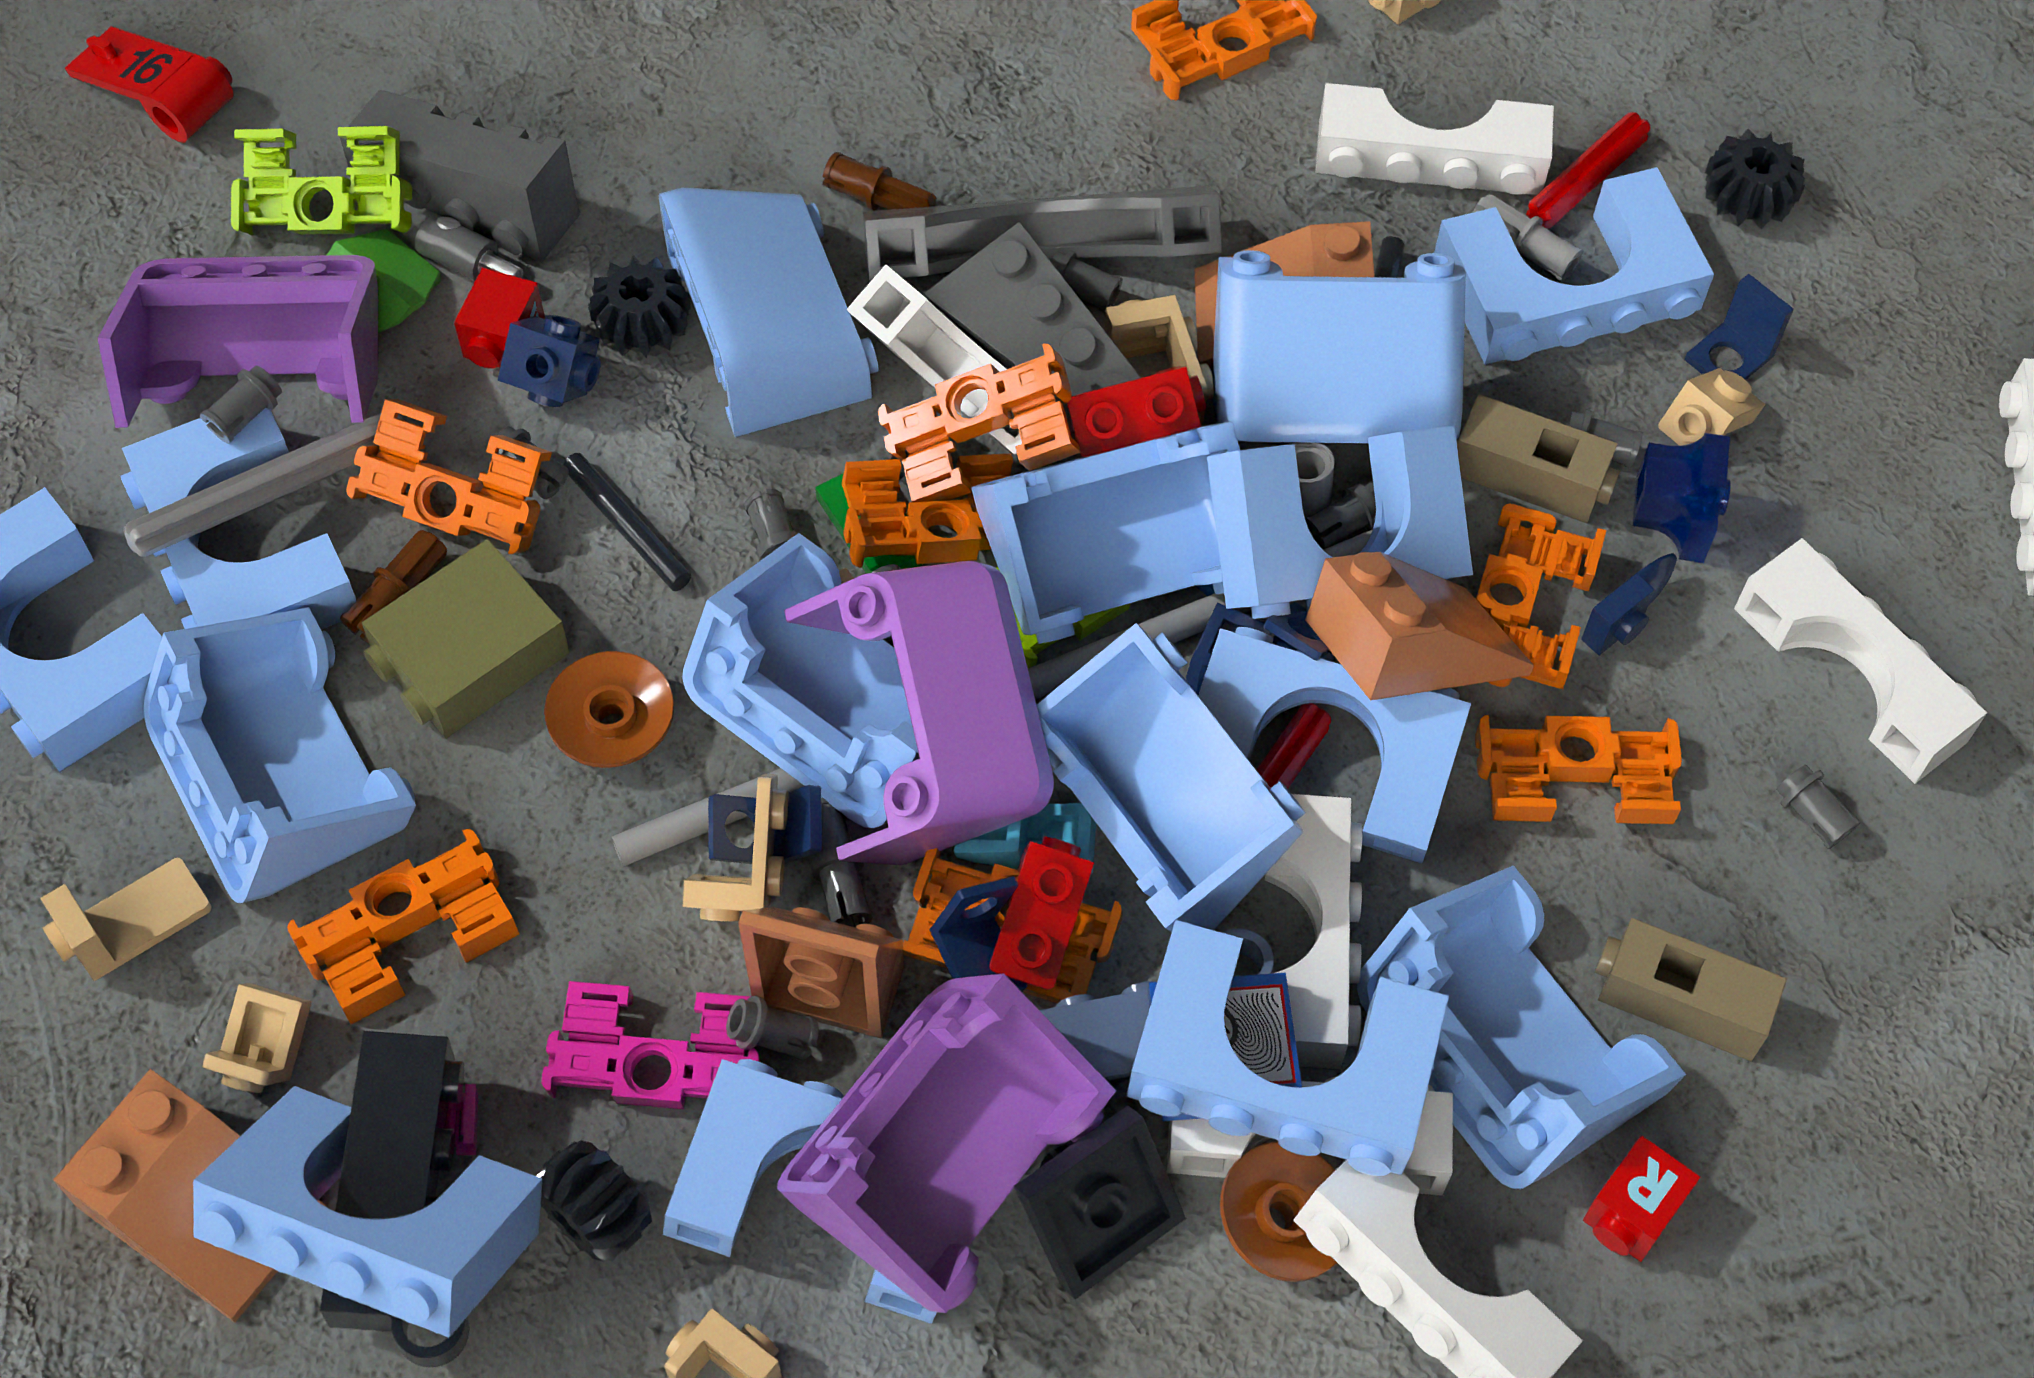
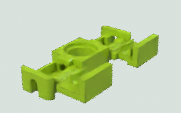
(283, 199)

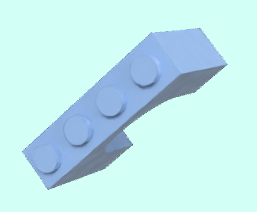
(1521, 312)
(1264, 533)
(221, 591)
(75, 700)
(1415, 733)
(1359, 1116)
(741, 1132)
(414, 1266)

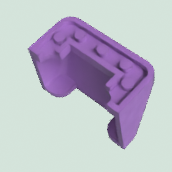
(944, 1134)

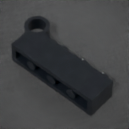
(395, 1160)

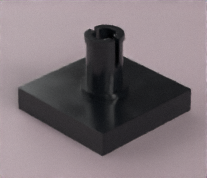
(1100, 1201)

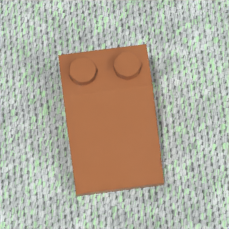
(1309, 251)
(1407, 628)
(822, 967)
(140, 1188)

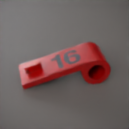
(171, 83)

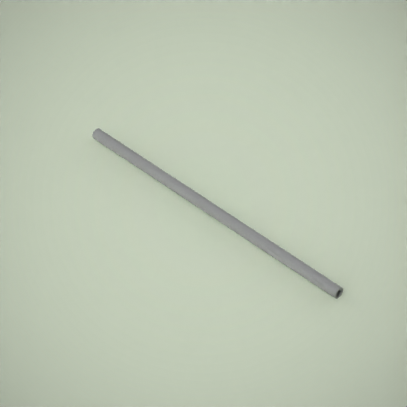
(1045, 677)

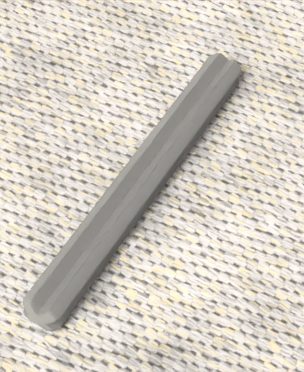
(249, 489)

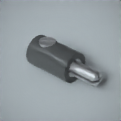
(460, 248)

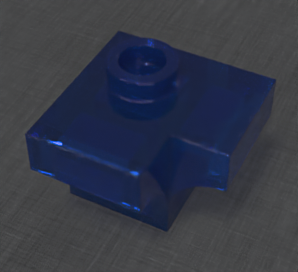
(1684, 493)

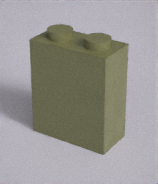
(464, 639)

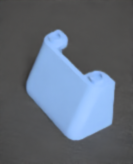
(767, 304)
(1337, 352)
(1106, 529)
(800, 693)
(265, 753)
(1166, 781)
(1512, 1046)

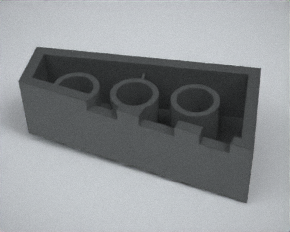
(479, 176)
(1016, 301)

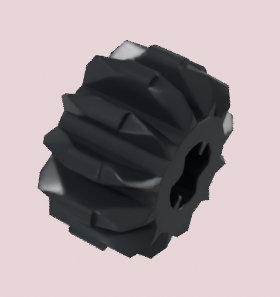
(1754, 178)
(639, 306)
(593, 1201)

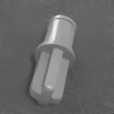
(1534, 240)

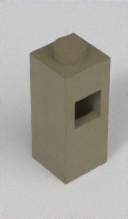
(1536, 459)
(1690, 988)

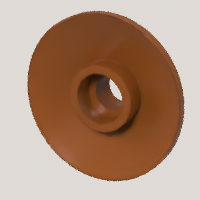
(605, 686)
(1277, 1180)

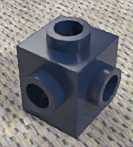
(550, 359)

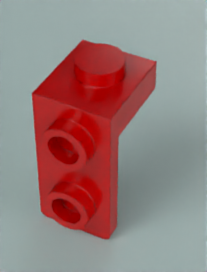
(1136, 411)
(1041, 913)

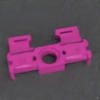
(593, 1045)

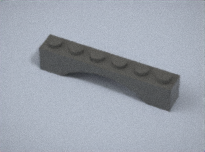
(1092, 225)

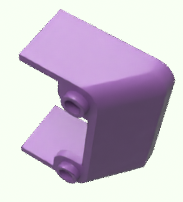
(238, 313)
(965, 699)

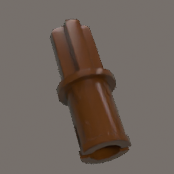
(873, 185)
(402, 574)

